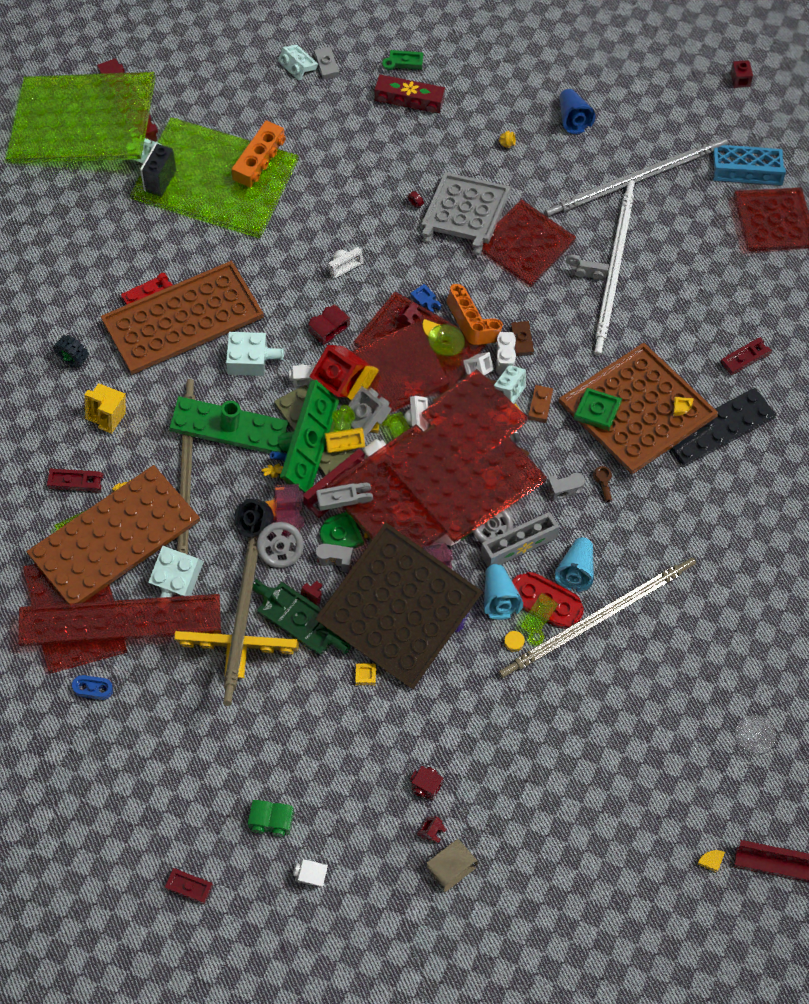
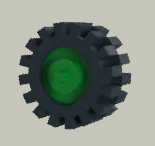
(71, 351)

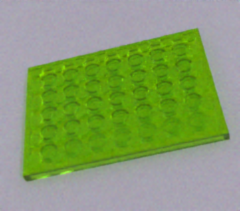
(81, 117)
(205, 183)

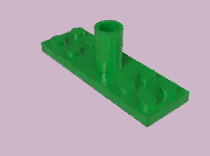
(227, 425)
(308, 440)

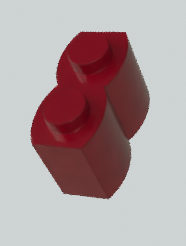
(328, 324)

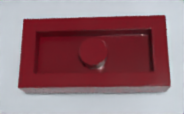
(188, 886)

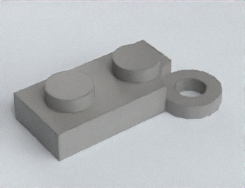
(587, 269)

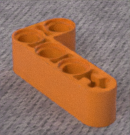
(475, 329)

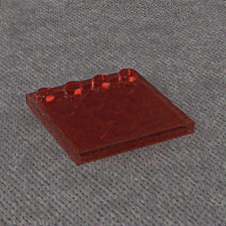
(773, 218)
(527, 243)
(404, 365)

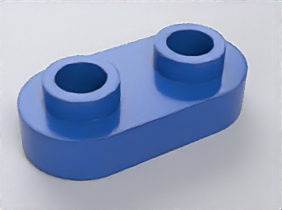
(93, 688)

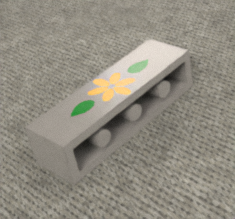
(520, 540)

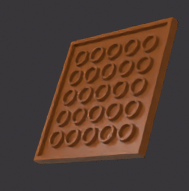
(645, 418)

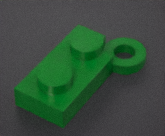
(403, 59)

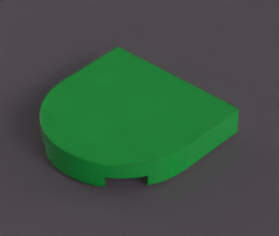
(341, 531)

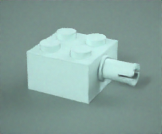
(248, 353)
(175, 572)

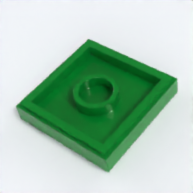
(597, 409)

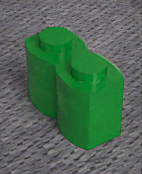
(271, 818)

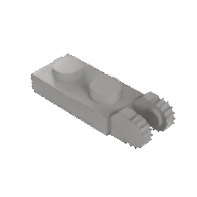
(343, 495)

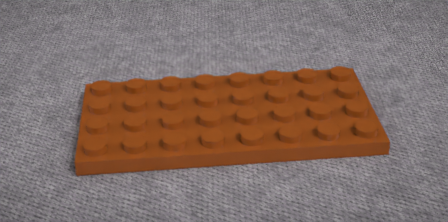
(181, 317)
(113, 536)

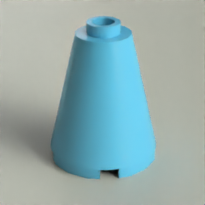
(577, 566)
(500, 594)

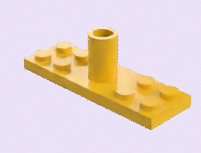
(265, 644)

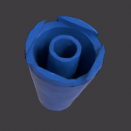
(575, 112)

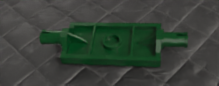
(297, 617)

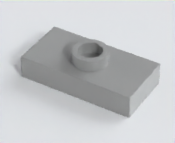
(326, 63)

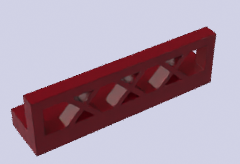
(310, 496)
(772, 860)

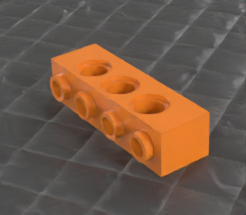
(258, 154)

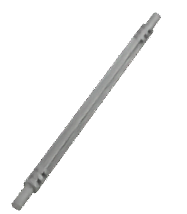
(636, 177)

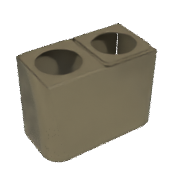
(451, 865)

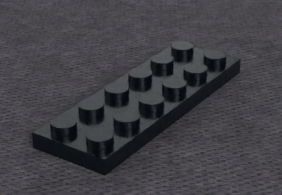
(733, 421)

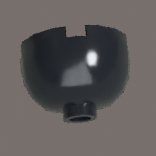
(253, 517)

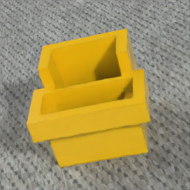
(105, 407)

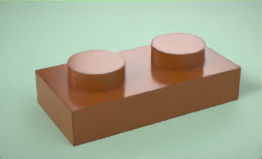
(540, 404)

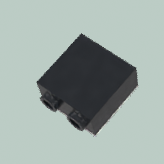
(158, 169)

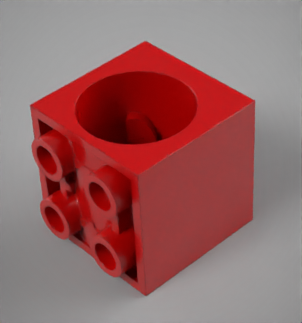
(338, 369)

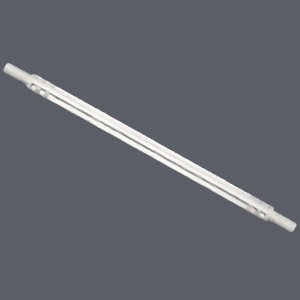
(614, 268)

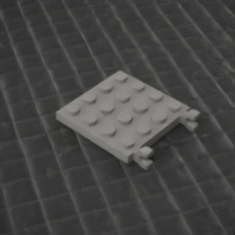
(465, 209)

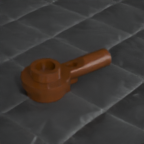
(603, 475)

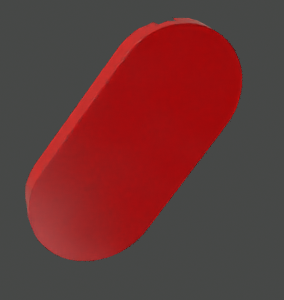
(532, 585)

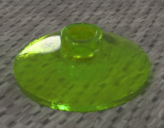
(446, 334)

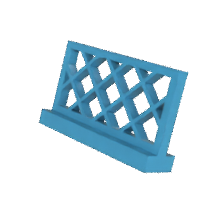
(748, 172)

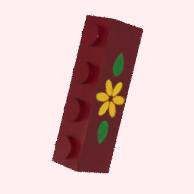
(409, 94)

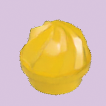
(507, 139)

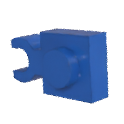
(425, 297)

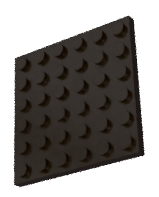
(399, 605)

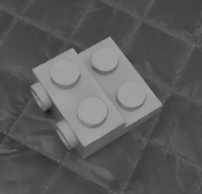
(368, 409)

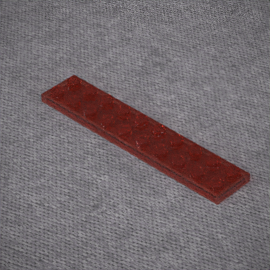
(118, 620)

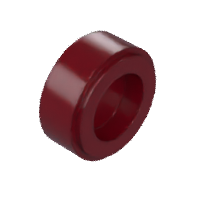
(415, 199)

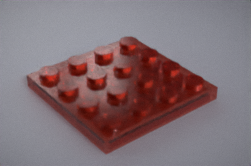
(479, 389)

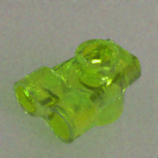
(343, 418)

